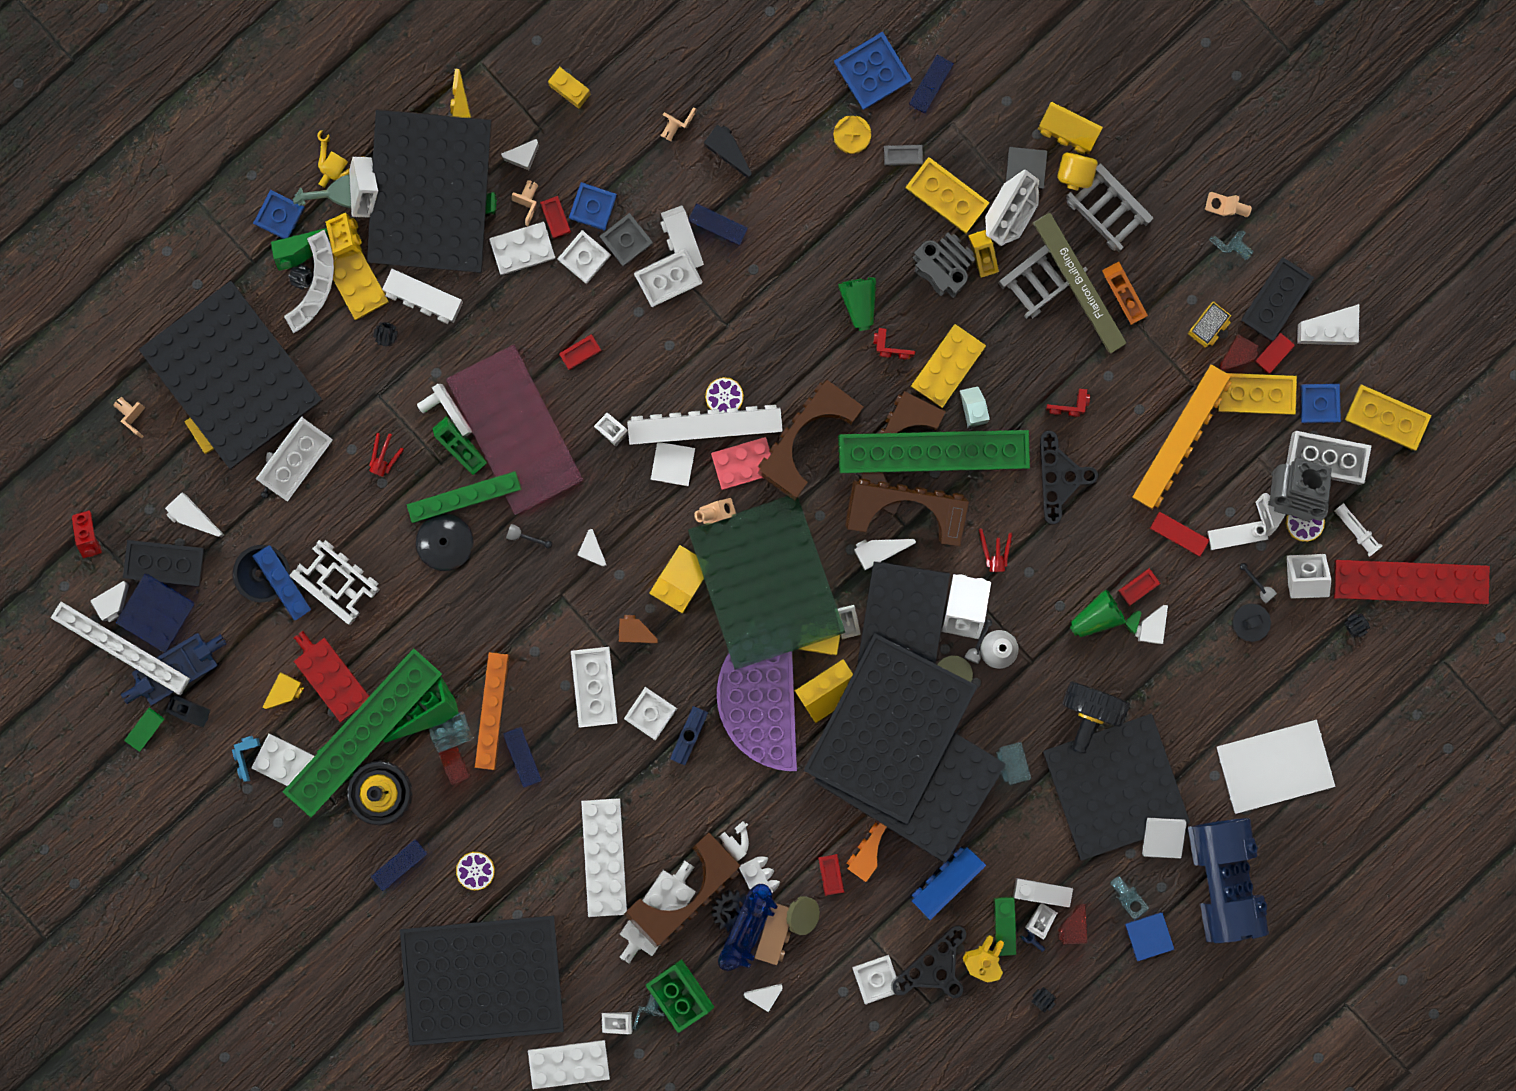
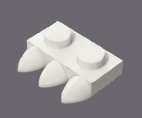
(754, 874)

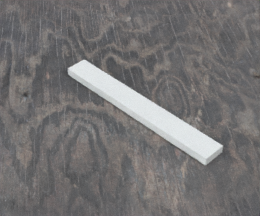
(120, 648)

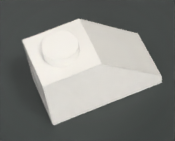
(111, 602)
(1153, 627)

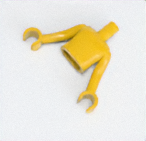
(333, 165)

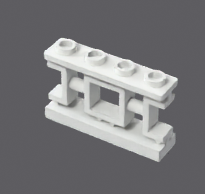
(325, 594)

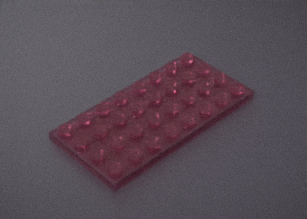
(514, 428)

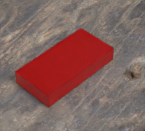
(555, 217)
(580, 352)
(1274, 353)
(1139, 587)
(831, 874)

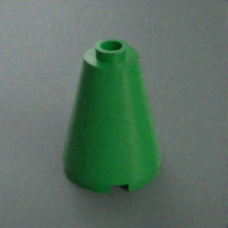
(860, 301)
(1098, 616)

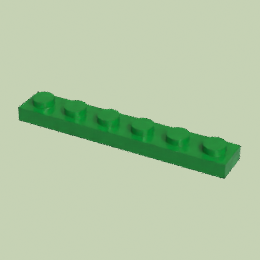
(464, 497)

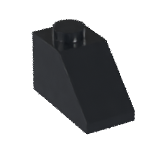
(188, 710)

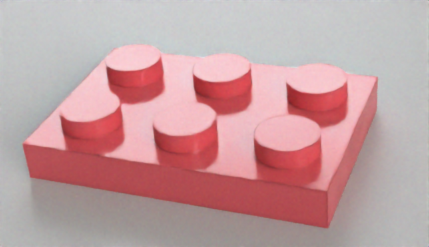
(740, 463)

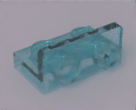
(451, 733)
(1016, 764)

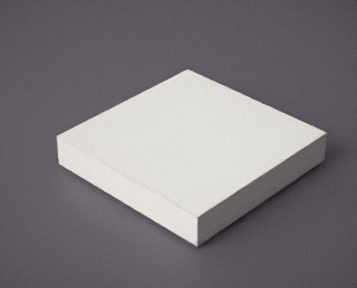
(584, 257)
(672, 464)
(650, 713)
(1164, 838)
(875, 979)

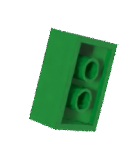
(680, 996)

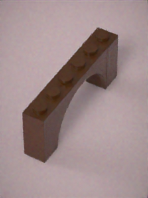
(827, 403)
(908, 413)
(869, 498)
(659, 924)

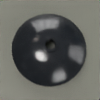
(454, 552)
(247, 583)

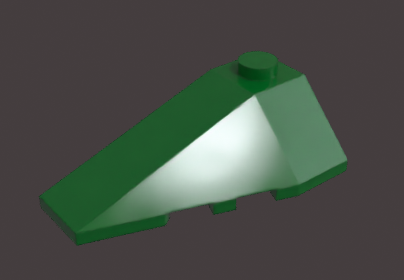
(429, 711)

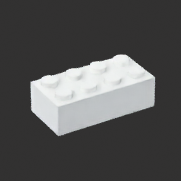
(1346, 458)

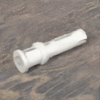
(1364, 537)

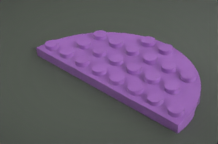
(759, 710)

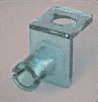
(1236, 244)
(1128, 896)
(652, 1008)

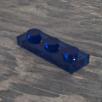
(931, 84)
(718, 224)
(522, 757)
(399, 865)

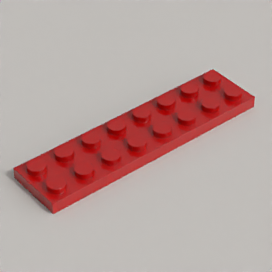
(1411, 582)

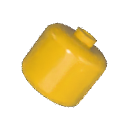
(1077, 171)

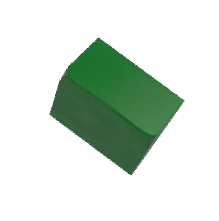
(491, 203)
(1133, 621)

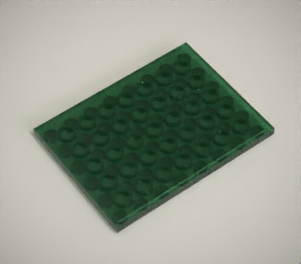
(766, 581)

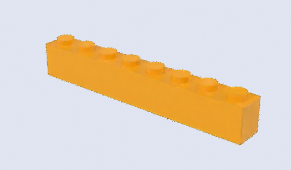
(1182, 436)

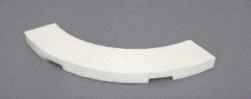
(320, 283)

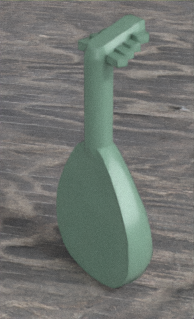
(337, 192)

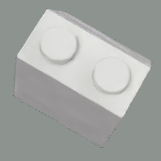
(966, 606)

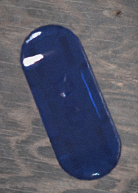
(747, 928)

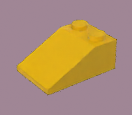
(679, 580)

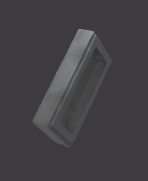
(903, 155)

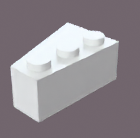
(680, 233)
(1332, 328)

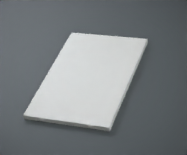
(1275, 766)

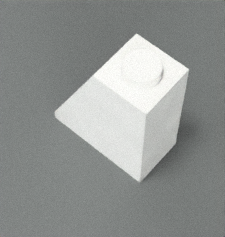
(362, 186)

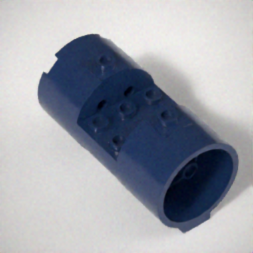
(1233, 909)

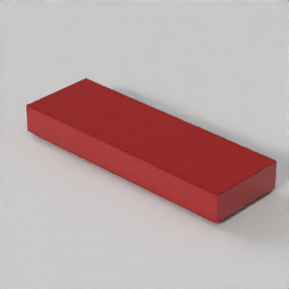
(1179, 534)

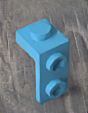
(247, 743)

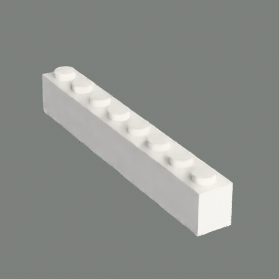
(704, 425)

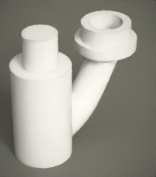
(730, 844)

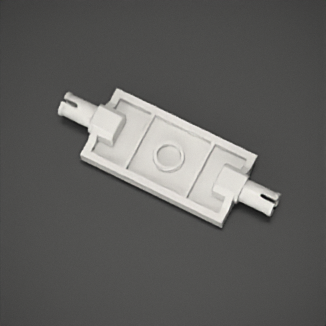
(665, 894)

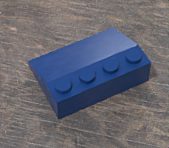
(948, 882)

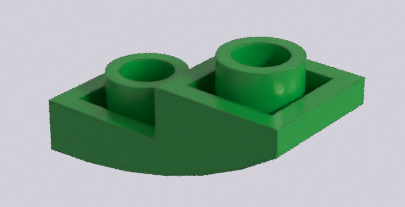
(144, 729)

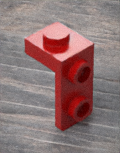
(879, 339)
(1082, 401)
(84, 534)

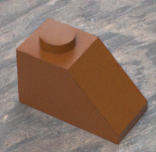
(634, 631)

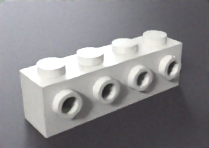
(423, 296)

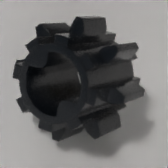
(301, 276)
(385, 334)
(1357, 625)
(1043, 999)

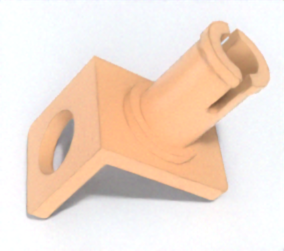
(674, 124)
(526, 199)
(1228, 205)
(130, 413)
(715, 511)

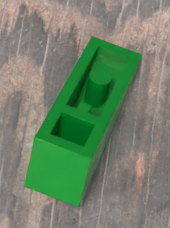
(293, 250)
(458, 445)
(1005, 924)

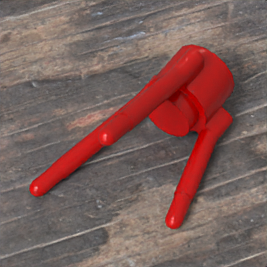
(378, 465)
(997, 562)

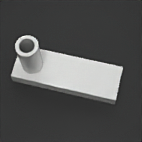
(441, 395)
(1237, 535)

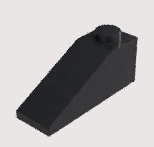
(725, 147)

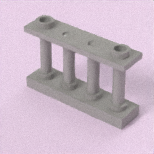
(1128, 203)
(1025, 270)

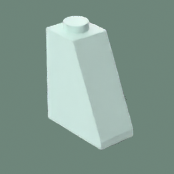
(974, 407)

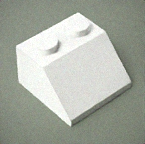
(1308, 576)

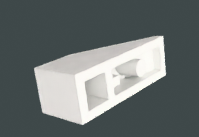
(187, 513)
(879, 550)
(1042, 892)

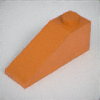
(1124, 292)

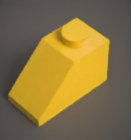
(984, 253)
(283, 691)

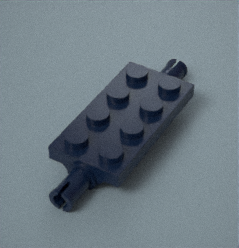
(190, 658)

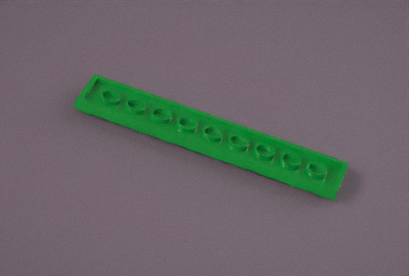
(934, 451)
(362, 732)

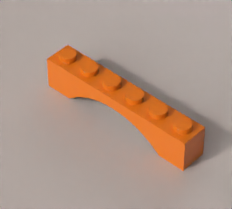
(491, 711)
(866, 860)

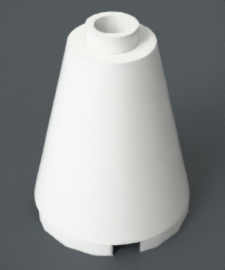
(990, 649)

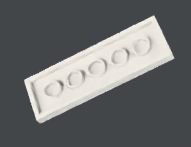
(604, 857)

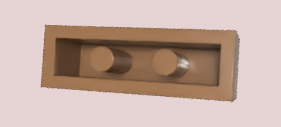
(774, 936)

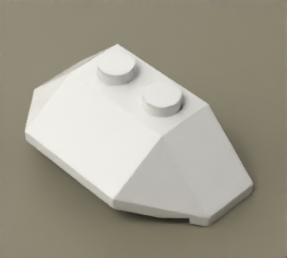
(1012, 208)

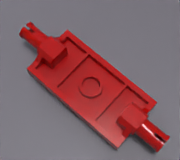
(330, 677)

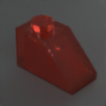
(1239, 354)
(454, 765)
(1074, 927)

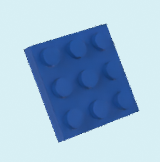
(872, 71)

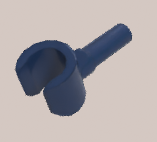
(1031, 939)

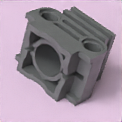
(948, 261)
(1301, 490)

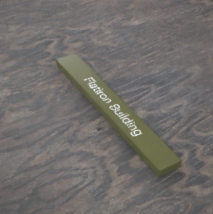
(1079, 282)

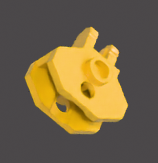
(984, 960)

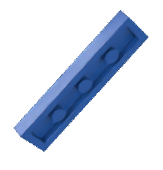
(281, 582)

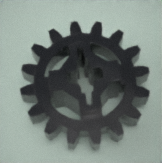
(724, 908)

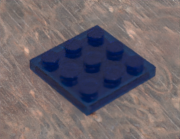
(155, 613)

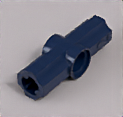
(694, 723)

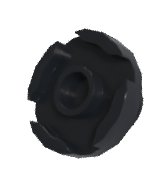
(1251, 622)

